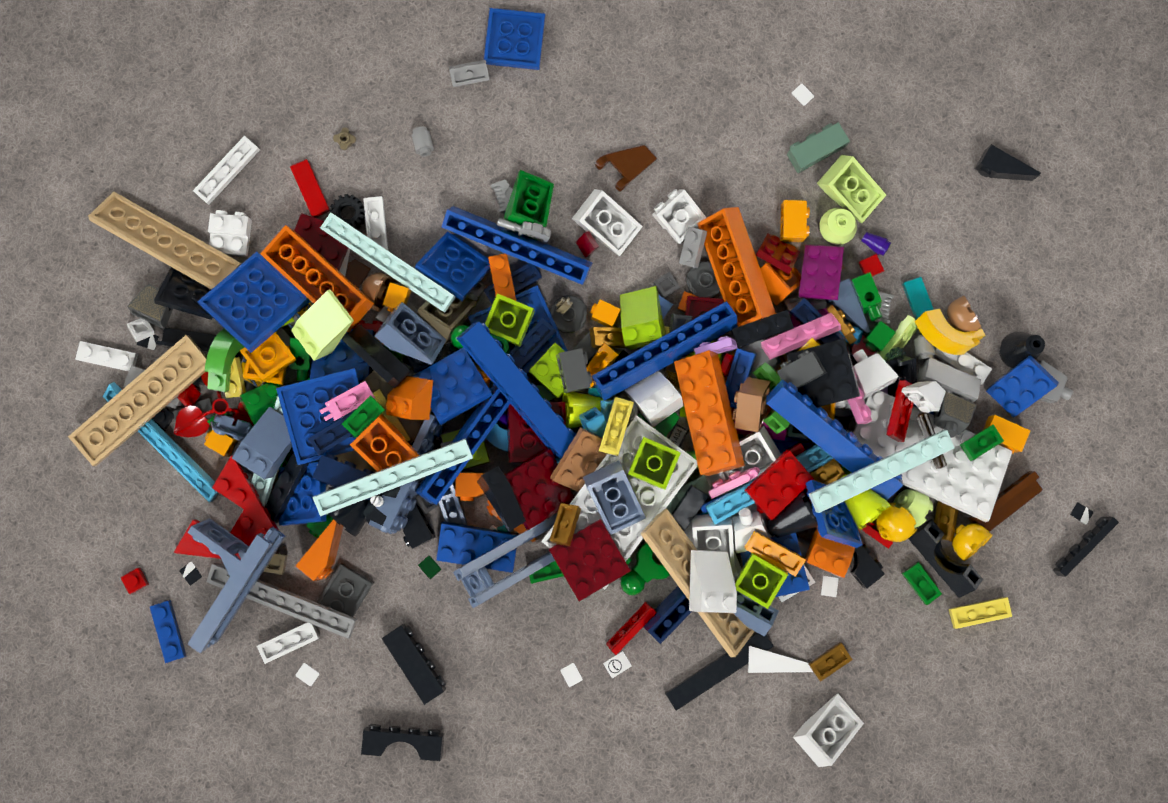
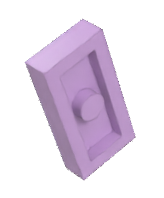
(722, 345)

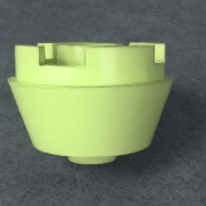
(838, 226)
(915, 503)

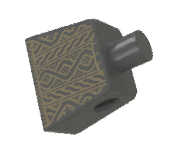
(146, 309)
(954, 414)

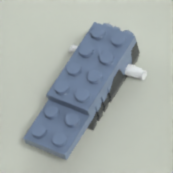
(389, 509)

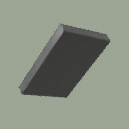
(345, 591)

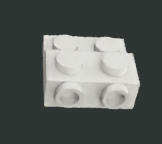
(678, 214)
(230, 232)

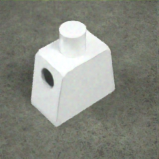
(872, 373)
(744, 526)

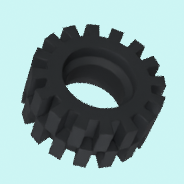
(353, 202)

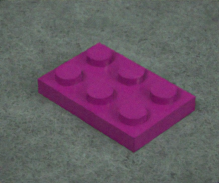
(821, 272)

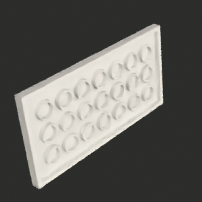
(961, 484)
(651, 499)

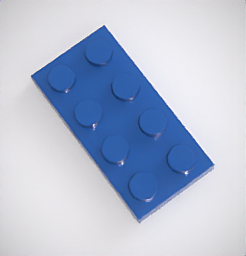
(466, 543)

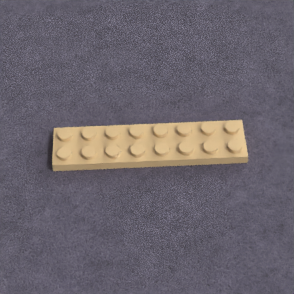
(163, 240)
(140, 401)
(674, 552)

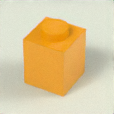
(396, 295)
(605, 313)
(220, 443)

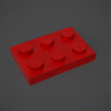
(779, 484)

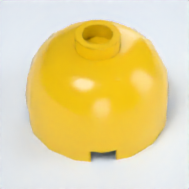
(895, 524)
(970, 539)

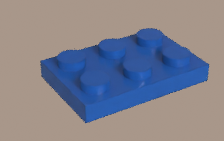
(1022, 386)

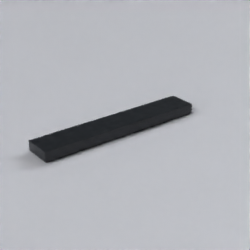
(714, 672)

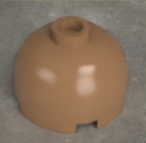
(376, 287)
(961, 316)

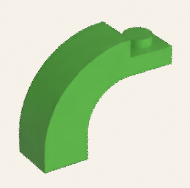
(220, 360)
(773, 419)

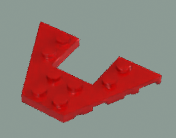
(253, 520)

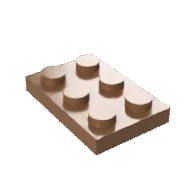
(579, 460)

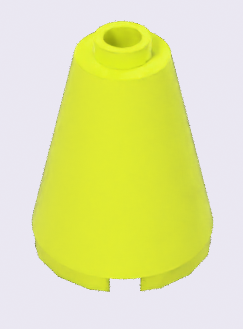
(578, 404)
(866, 507)

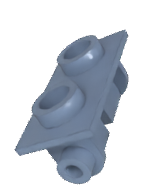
(223, 425)

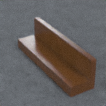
(1012, 499)

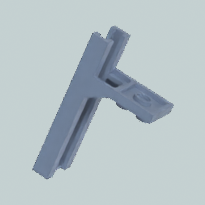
(242, 574)
(477, 579)

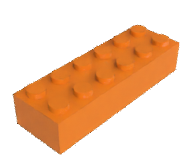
(736, 266)
(313, 273)
(709, 413)

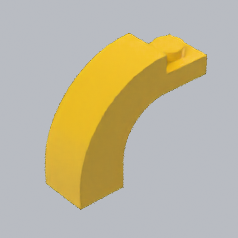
(945, 337)

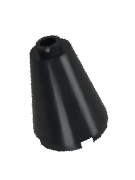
(1019, 346)
(351, 517)
(793, 518)

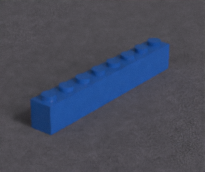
(520, 247)
(664, 351)
(516, 388)
(475, 431)
(827, 433)

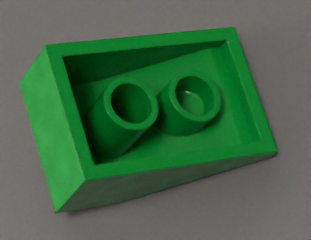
(529, 200)
(259, 400)

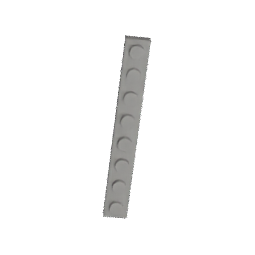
(290, 604)

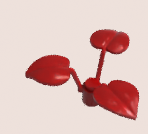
(192, 423)

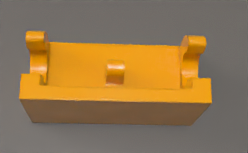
(603, 358)

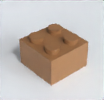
(751, 404)

